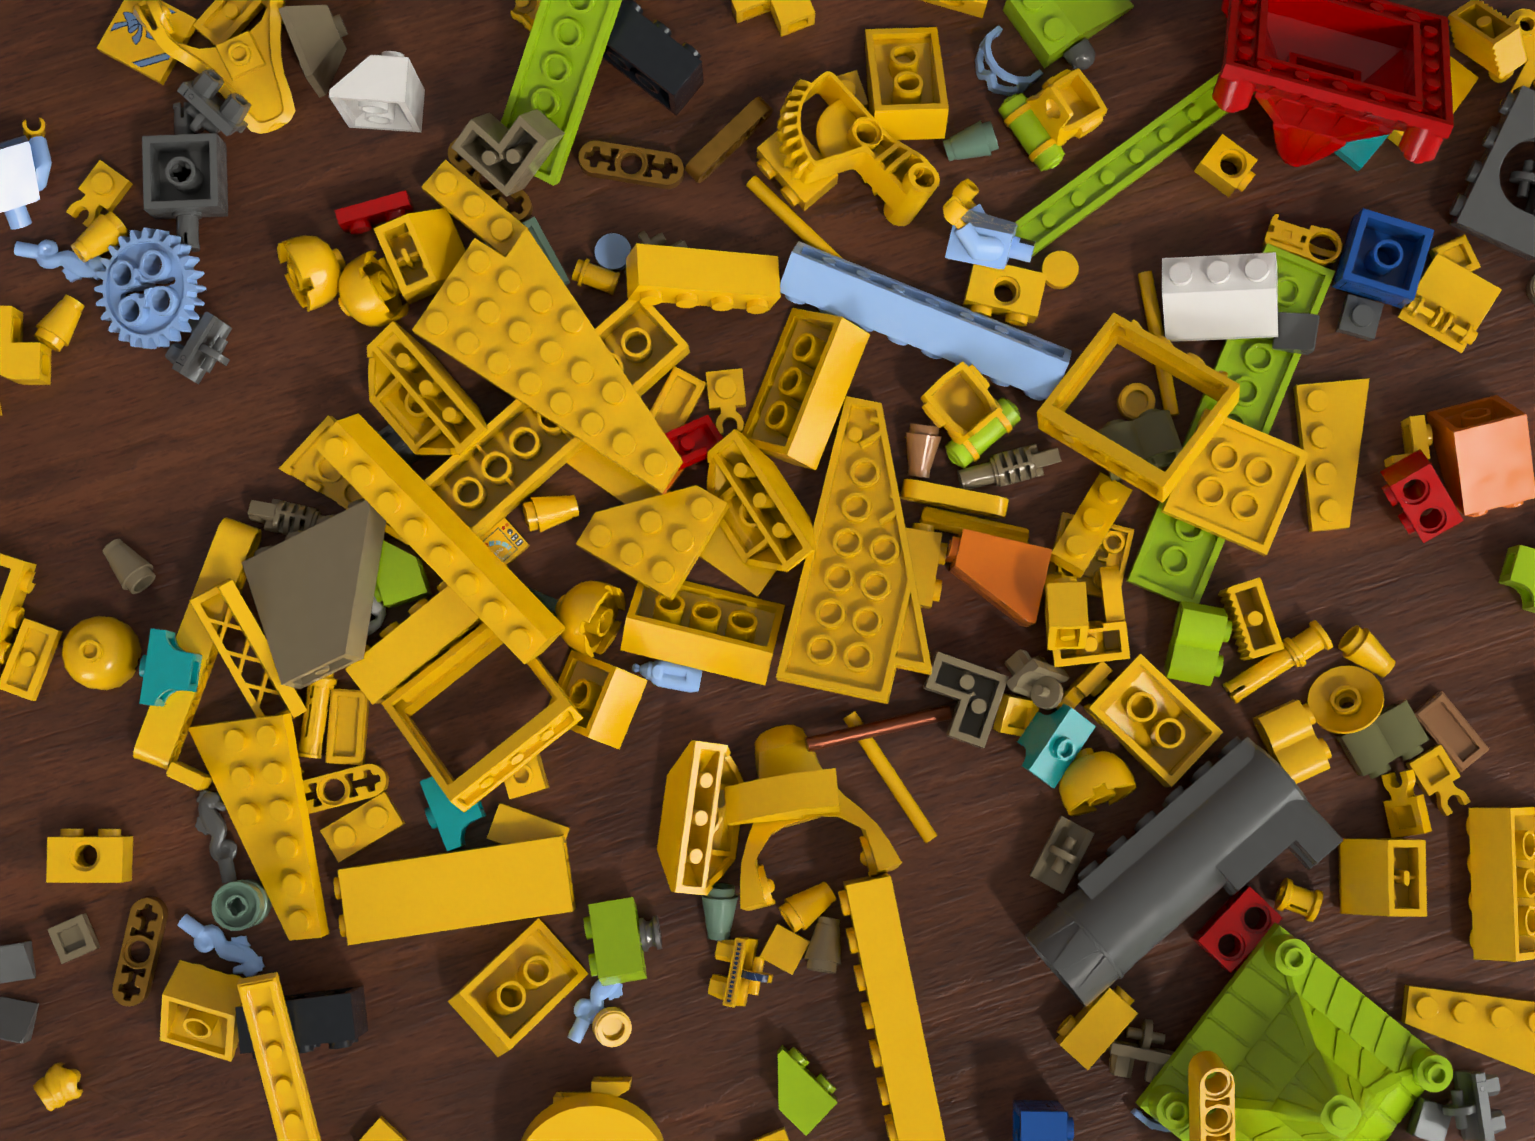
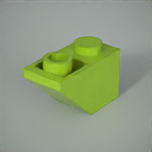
(400, 577)
(801, 1094)

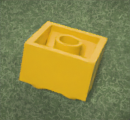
(602, 696)
(201, 1010)

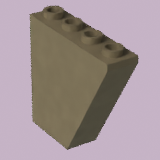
(318, 593)

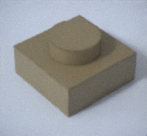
(73, 938)

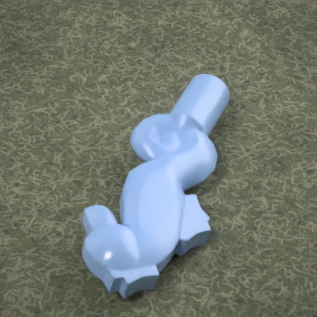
(48, 257)
(236, 950)
(586, 1009)

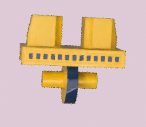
(744, 972)

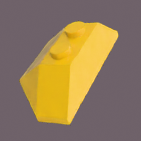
(420, 396)
(764, 514)
(694, 831)

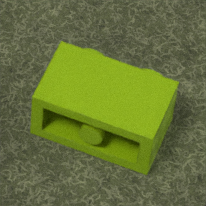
(616, 942)

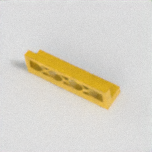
(254, 638)

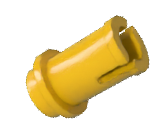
(595, 276)

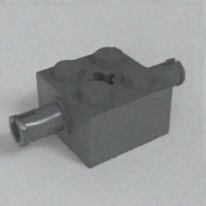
(168, 161)

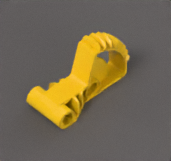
(890, 167)

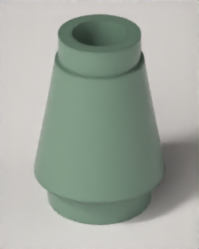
(972, 142)
(719, 910)

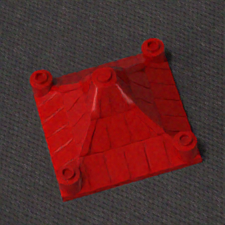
(1339, 74)

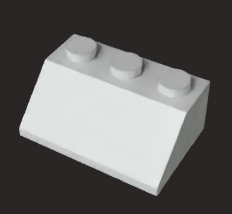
(381, 94)
(1220, 297)

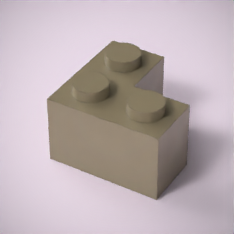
(508, 155)
(976, 693)

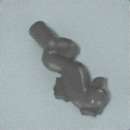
(212, 823)

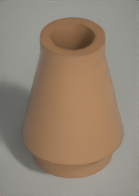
(922, 446)

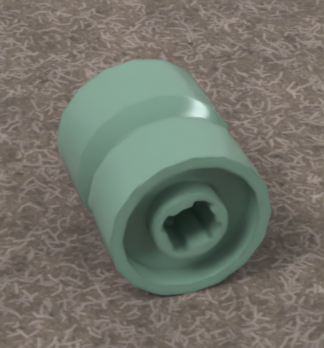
(241, 904)

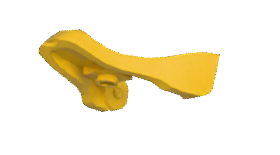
(247, 62)
(781, 753)

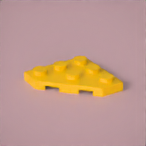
(656, 536)

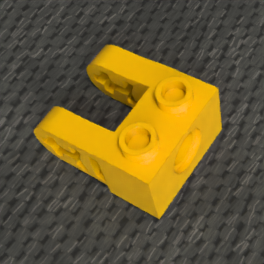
(1105, 638)

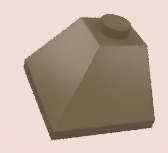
(316, 41)

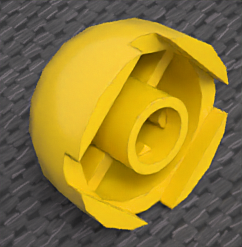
(311, 269)
(370, 291)
(590, 616)
(101, 652)
(1094, 780)

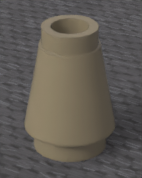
(129, 567)
(824, 947)

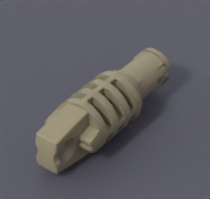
(1008, 467)
(283, 516)

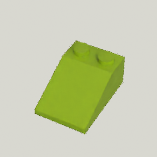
(1058, 25)

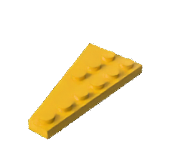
(264, 793)

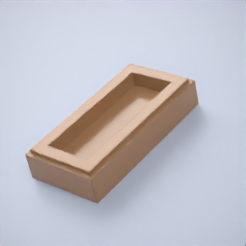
(1450, 729)

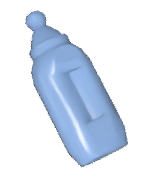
(670, 675)

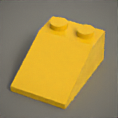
(906, 82)
(1155, 721)
(518, 988)

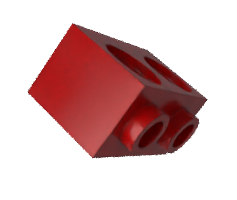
(1424, 494)
(1230, 920)

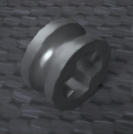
(650, 933)

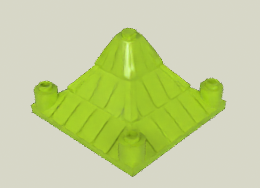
(1302, 1052)

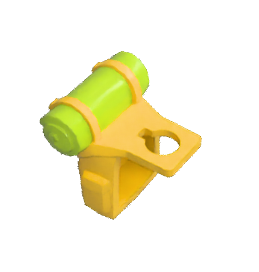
(1057, 113)
(968, 413)

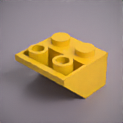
(421, 251)
(1383, 877)

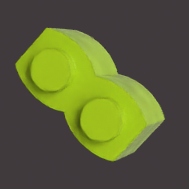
(1196, 643)

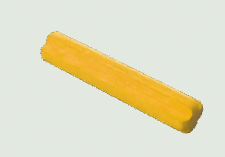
(956, 522)

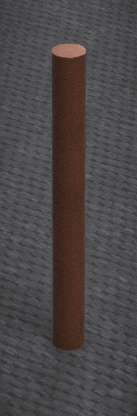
(877, 728)

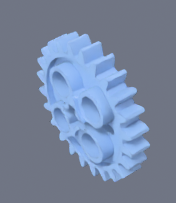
(142, 258)

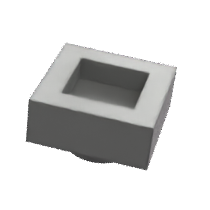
(1359, 317)

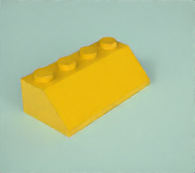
(805, 387)
(705, 630)
(1502, 882)

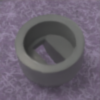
(1080, 55)

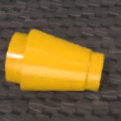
(98, 236)
(59, 324)
(549, 511)
(1366, 651)
(806, 906)

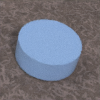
(612, 251)

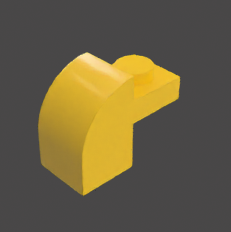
(787, 14)
(21, 361)

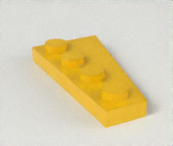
(1331, 430)
(319, 474)
(1479, 1022)

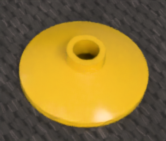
(1342, 686)

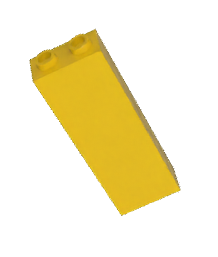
(455, 890)

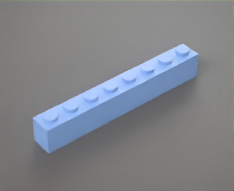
(923, 321)

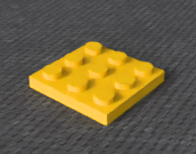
(1238, 485)

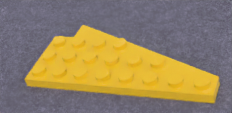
(532, 340)
(858, 590)

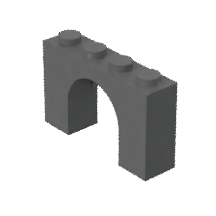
(1483, 206)

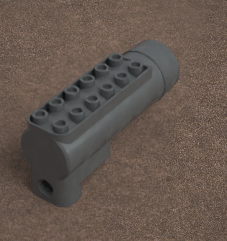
(1203, 840)

